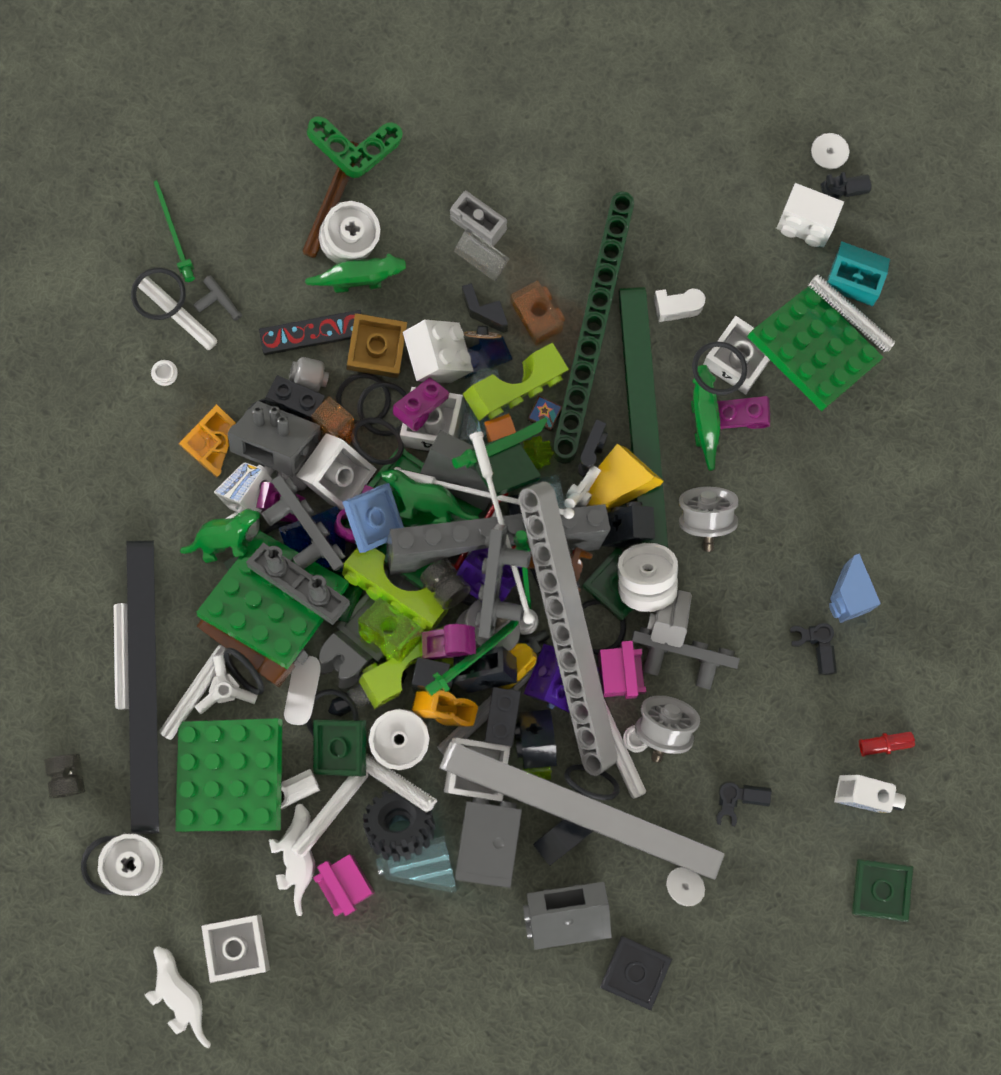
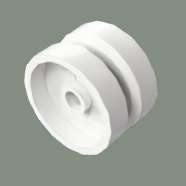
(346, 219)
(648, 577)
(383, 736)
(114, 860)

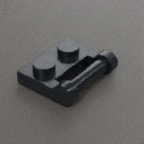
(594, 444)

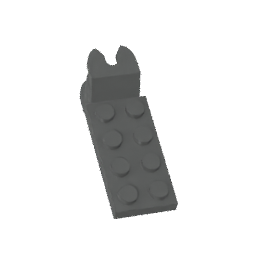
(347, 650)

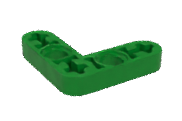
(351, 153)

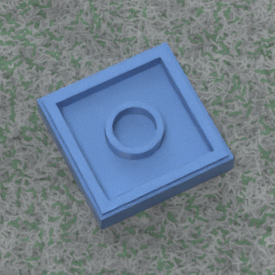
(372, 517)

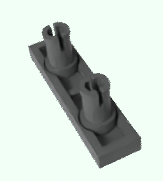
(317, 531)
(298, 583)
(489, 592)
(708, 658)

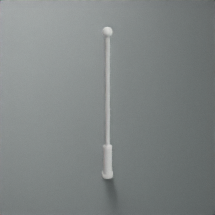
(486, 470)
(568, 512)

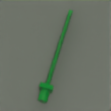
(184, 266)
(469, 457)
(521, 542)
(441, 681)

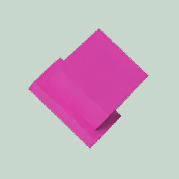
(621, 671)
(343, 884)

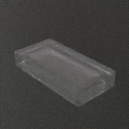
(481, 254)

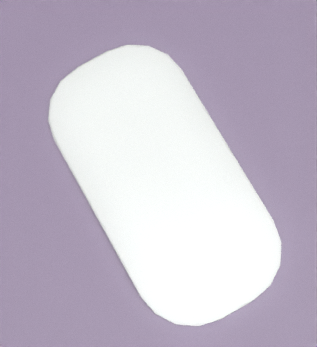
(302, 691)

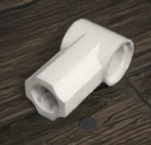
(299, 788)

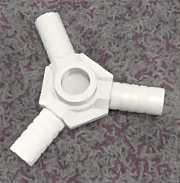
(578, 495)
(223, 688)

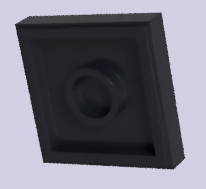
(636, 973)

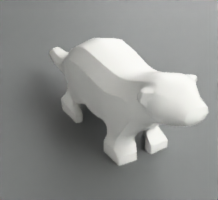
(298, 870)
(177, 995)

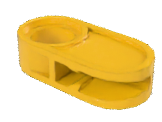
(526, 660)

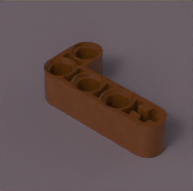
(263, 665)

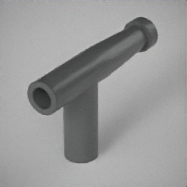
(216, 294)

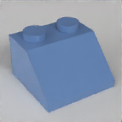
(853, 592)

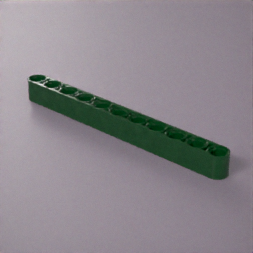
(598, 315)
(641, 398)

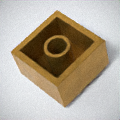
(376, 345)

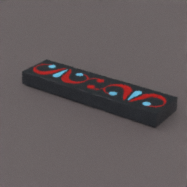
(307, 332)

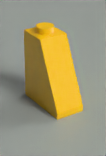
(621, 479)

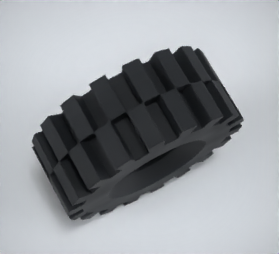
(397, 843)

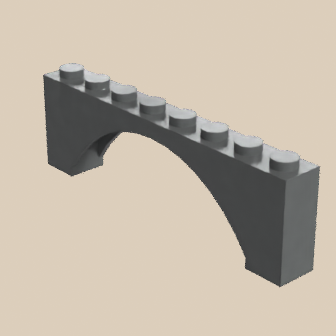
(422, 545)

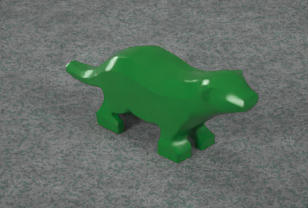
(359, 273)
(706, 417)
(425, 497)
(224, 533)

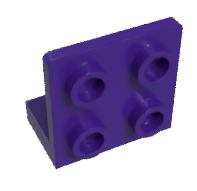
(472, 572)
(546, 680)

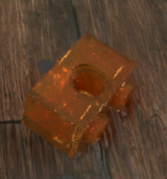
(538, 327)
(334, 420)

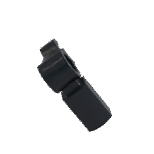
(845, 186)
(821, 635)
(730, 793)

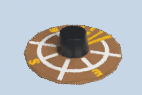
(482, 332)

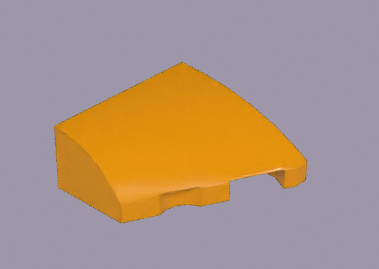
(209, 440)

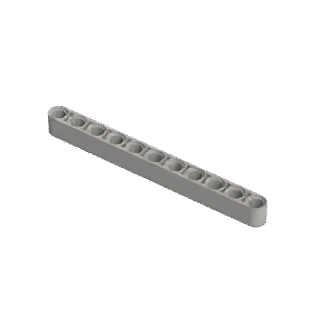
(568, 627)
(581, 810)

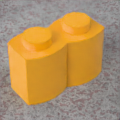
(445, 708)

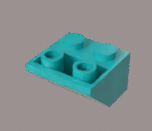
(858, 273)

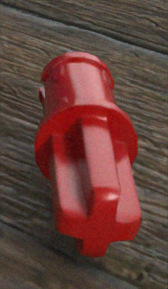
(886, 743)

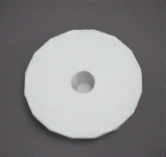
(830, 151)
(685, 886)

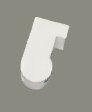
(678, 306)

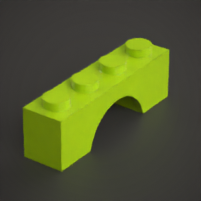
(491, 394)
(368, 572)
(384, 681)

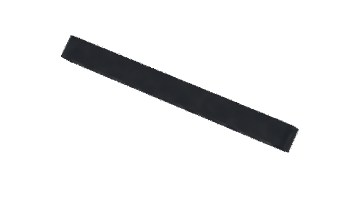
(142, 688)

